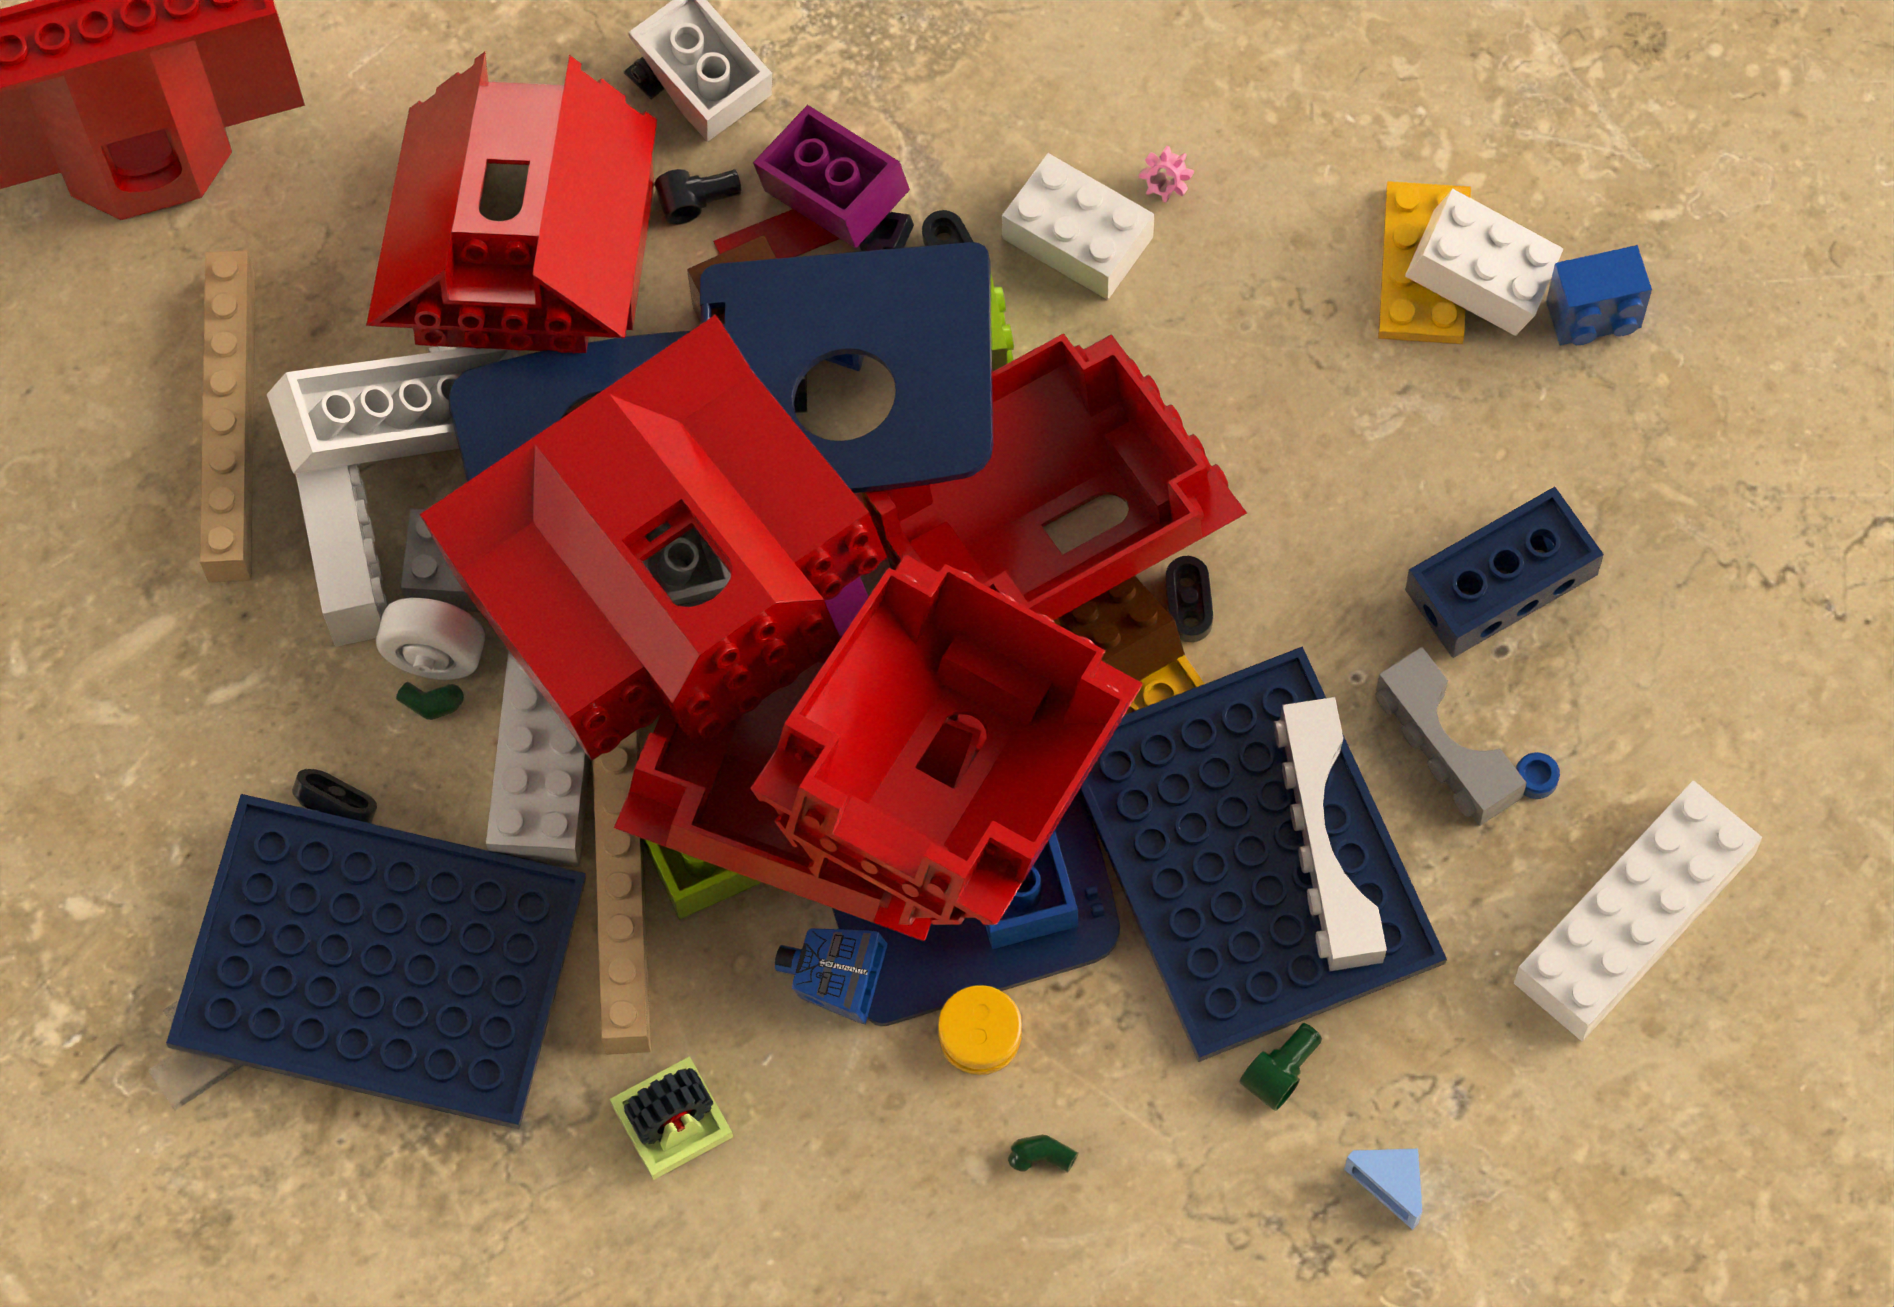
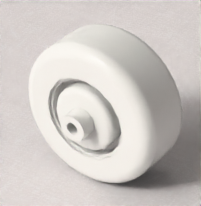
(430, 638)

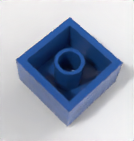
(1598, 296)
(1041, 904)

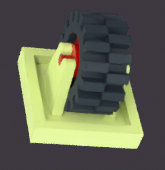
(671, 1118)

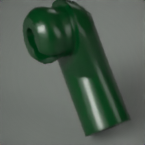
(432, 703)
(1041, 1148)

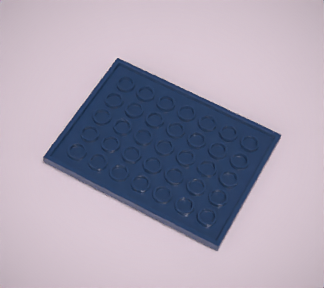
(1213, 866)
(378, 961)

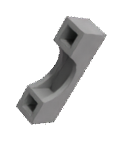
(1481, 780)

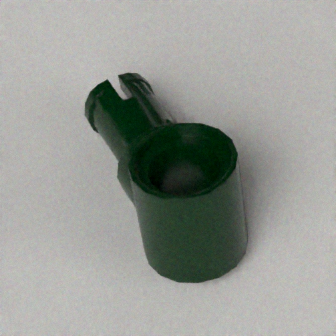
(1276, 1074)

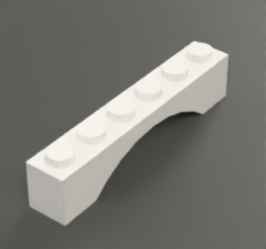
(1348, 919)

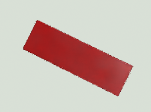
(786, 233)

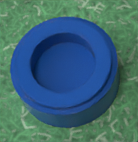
(1540, 773)

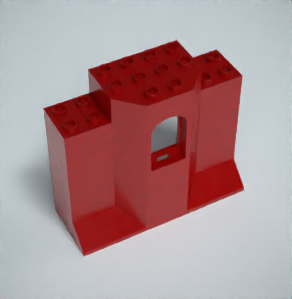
(135, 94)
(559, 542)

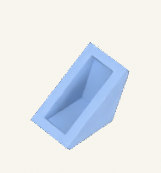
(1391, 1178)

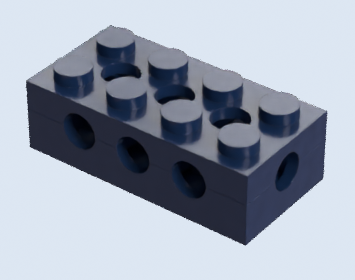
(1507, 546)

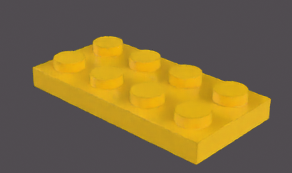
(1407, 307)

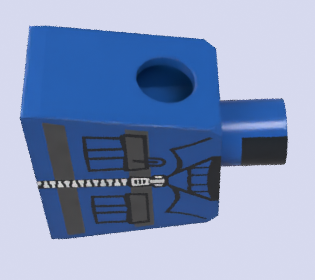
(836, 969)

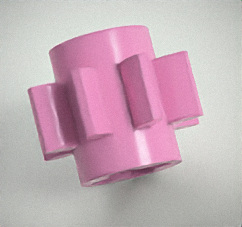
(1174, 167)

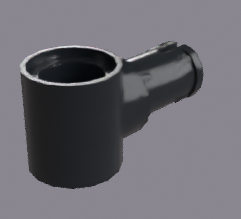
(686, 195)

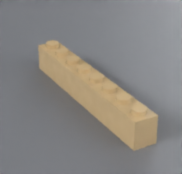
(227, 417)
(620, 907)

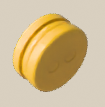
(980, 1030)

